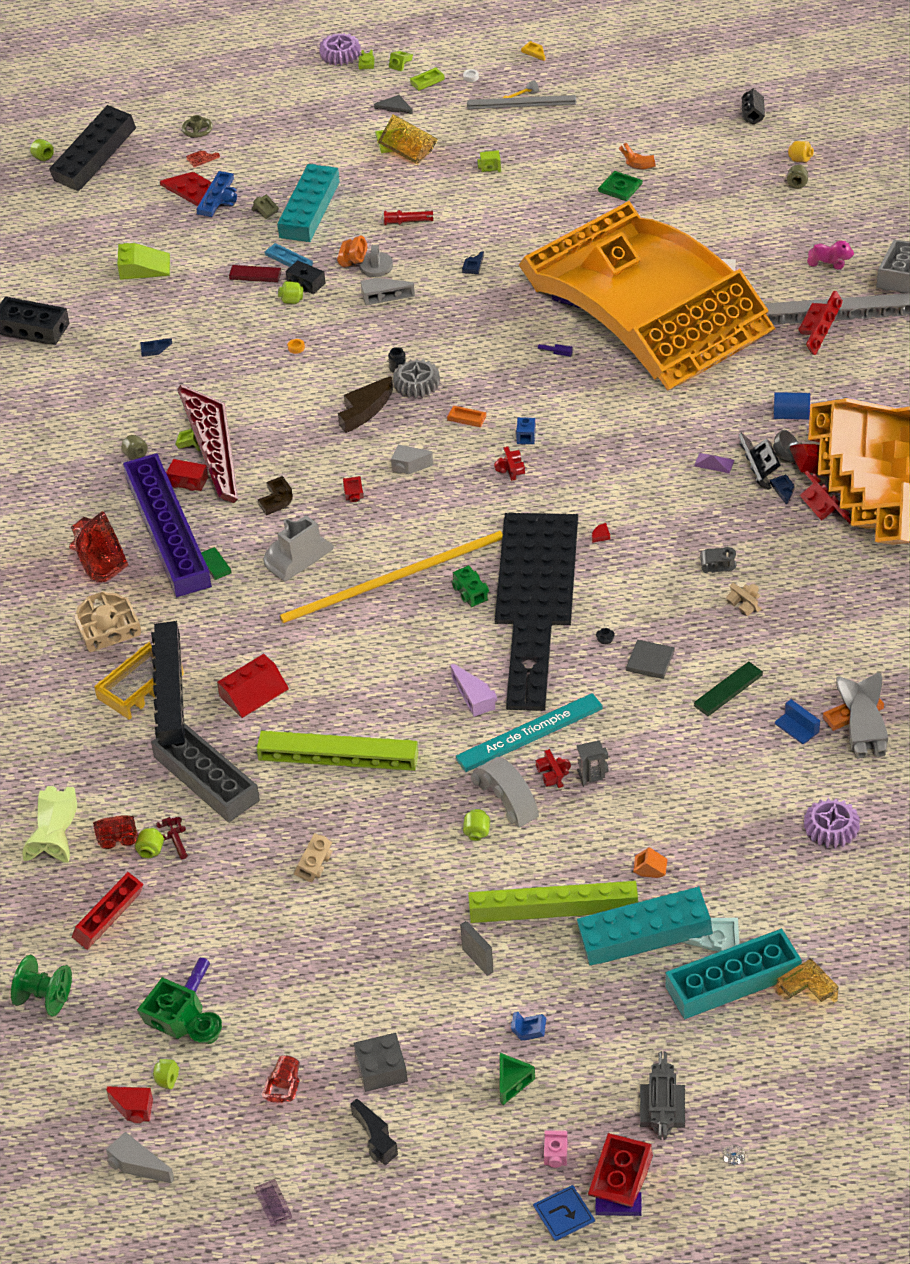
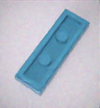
(285, 255)

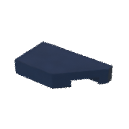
(473, 264)
(783, 487)

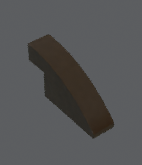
(364, 403)

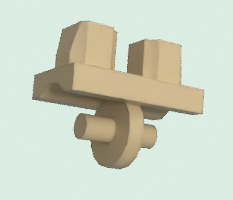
(747, 597)

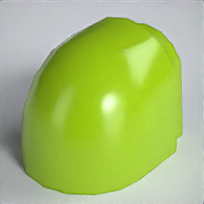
(166, 1073)

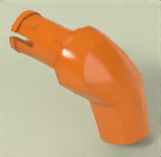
(636, 160)

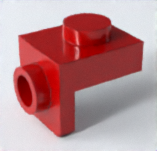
(353, 489)

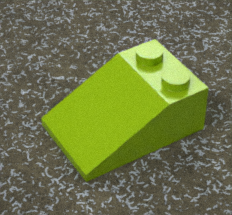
(142, 261)

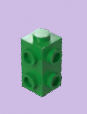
(470, 586)

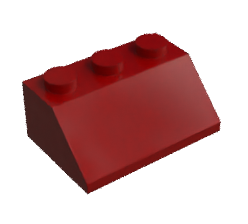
(252, 685)

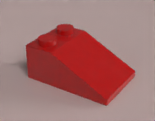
(621, 1170)

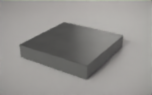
(650, 659)
(476, 948)

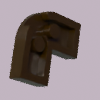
(280, 496)

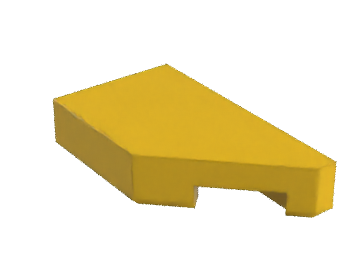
(534, 50)

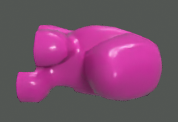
(831, 254)

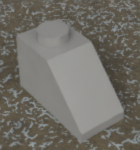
(410, 459)

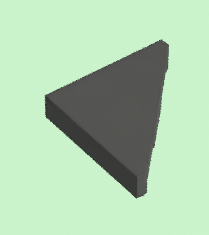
(394, 104)

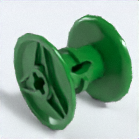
(29, 981)

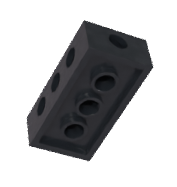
(32, 320)

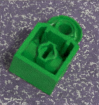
(179, 1012)

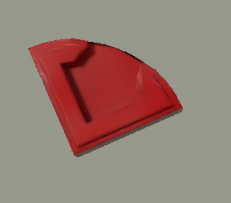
(600, 533)

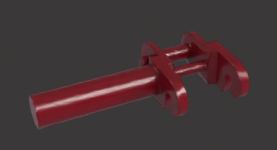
(174, 834)

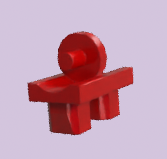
(510, 463)
(556, 768)

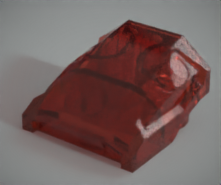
(114, 830)

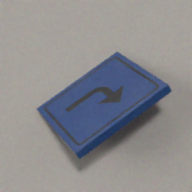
(564, 1212)

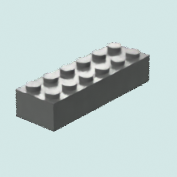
(208, 774)

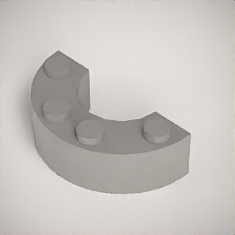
(509, 787)

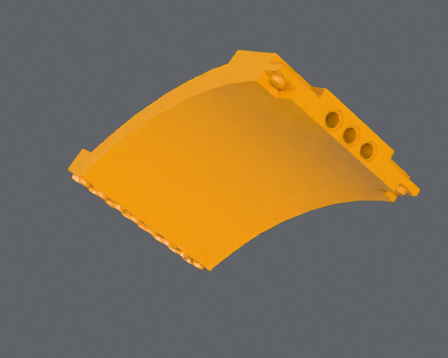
(654, 291)

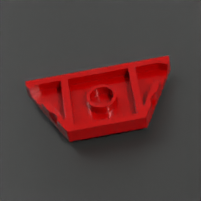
(188, 186)

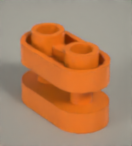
(352, 251)

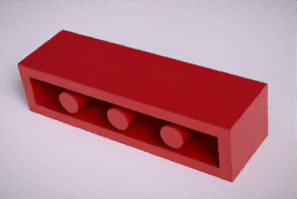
(107, 910)

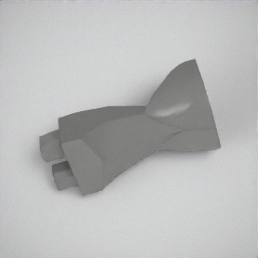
(865, 723)

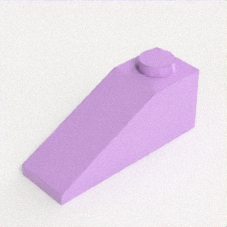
(474, 691)

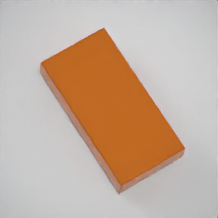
(466, 416)

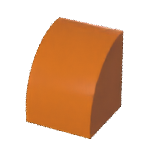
(650, 864)

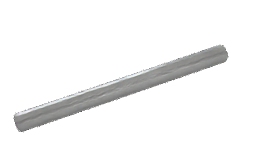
(521, 102)

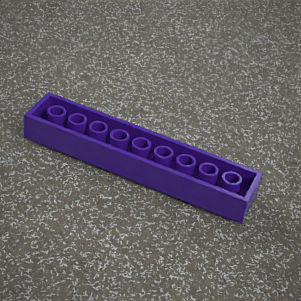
(167, 525)

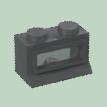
(592, 762)

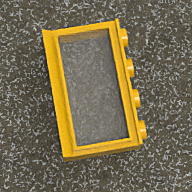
(129, 683)

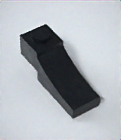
(381, 1146)

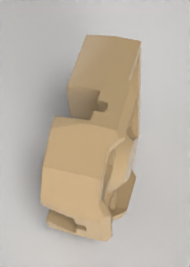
(98, 626)

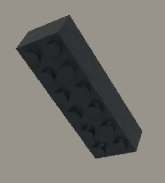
(92, 148)

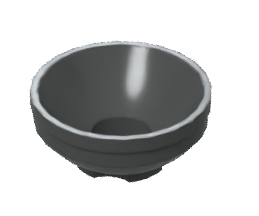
(782, 443)

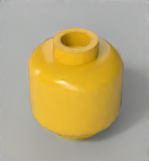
(800, 151)

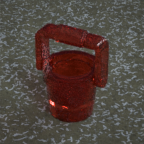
(283, 1076)

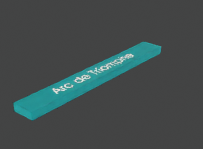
(529, 732)

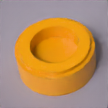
(296, 346)

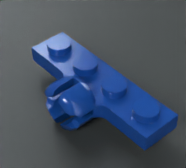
(218, 193)

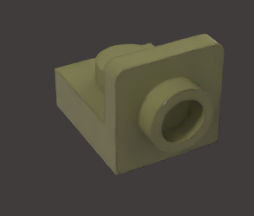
(265, 206)

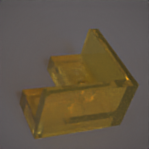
(808, 976)

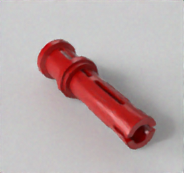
(399, 216)

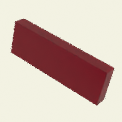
(255, 273)

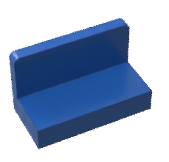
(798, 722)

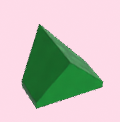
(514, 1077)

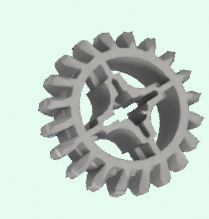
(416, 378)

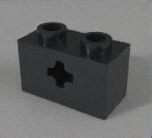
(307, 276)

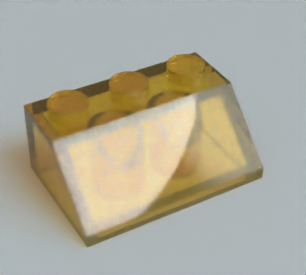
(407, 140)

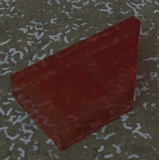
(201, 157)

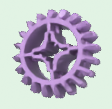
(339, 49)
(843, 828)

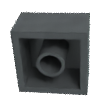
(380, 1062)

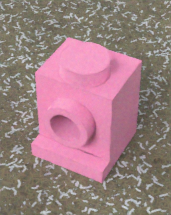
(555, 1148)

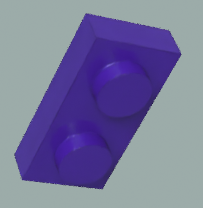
(609, 1208)

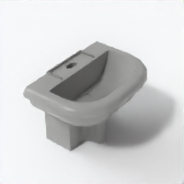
(296, 548)

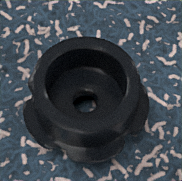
(605, 635)

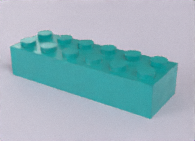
(308, 203)
(644, 926)
(731, 973)

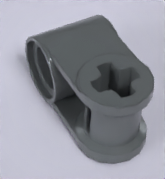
(716, 560)

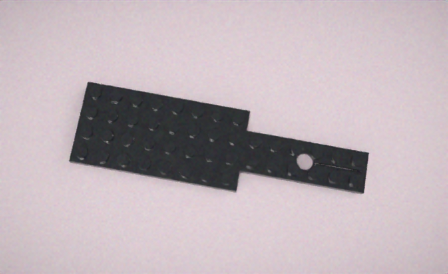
(533, 596)

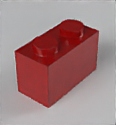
(187, 475)

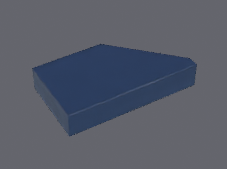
(154, 347)

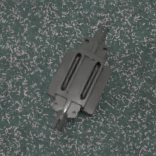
(661, 1101)

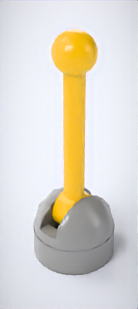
(532, 87)

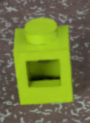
(489, 161)

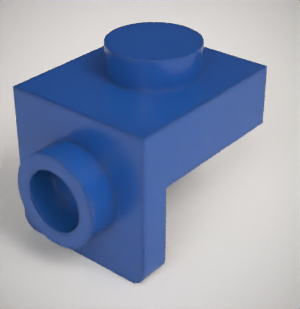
(528, 1027)

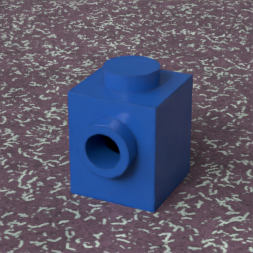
(526, 430)

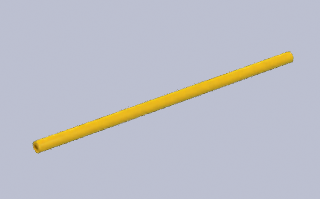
(390, 577)

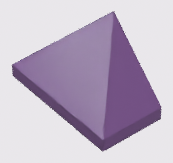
(714, 463)

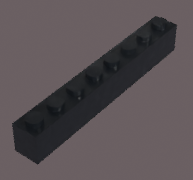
(168, 683)

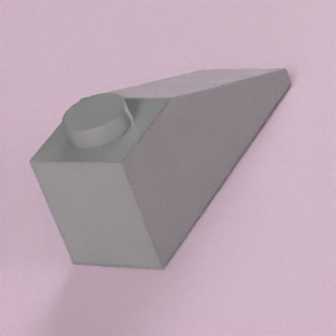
(384, 290)
(137, 1160)

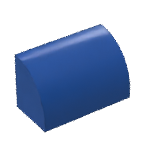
(791, 405)

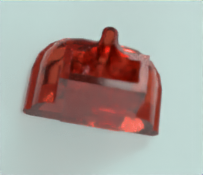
(98, 548)

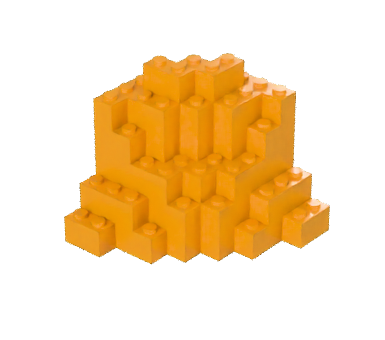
(867, 462)

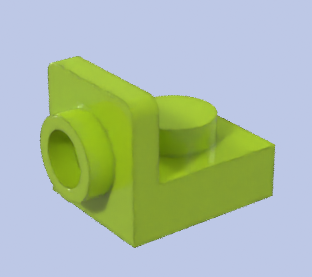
(398, 59)
(186, 439)

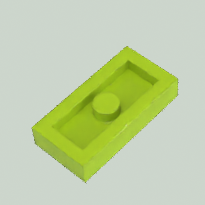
(427, 79)

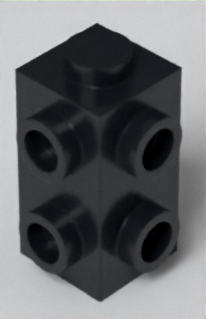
(753, 106)

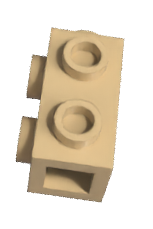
(313, 857)

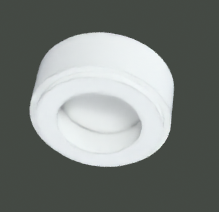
(470, 75)

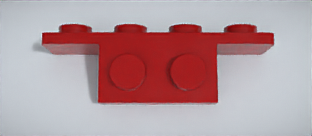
(819, 320)
(819, 501)

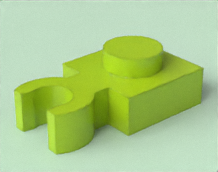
(366, 60)

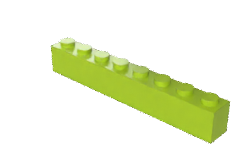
(337, 750)
(550, 901)

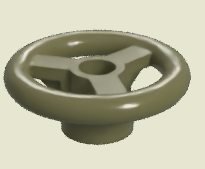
(197, 123)

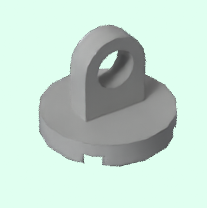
(376, 263)

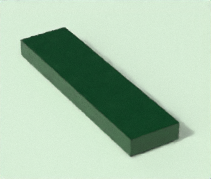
(728, 688)

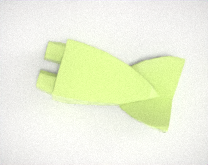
(55, 815)

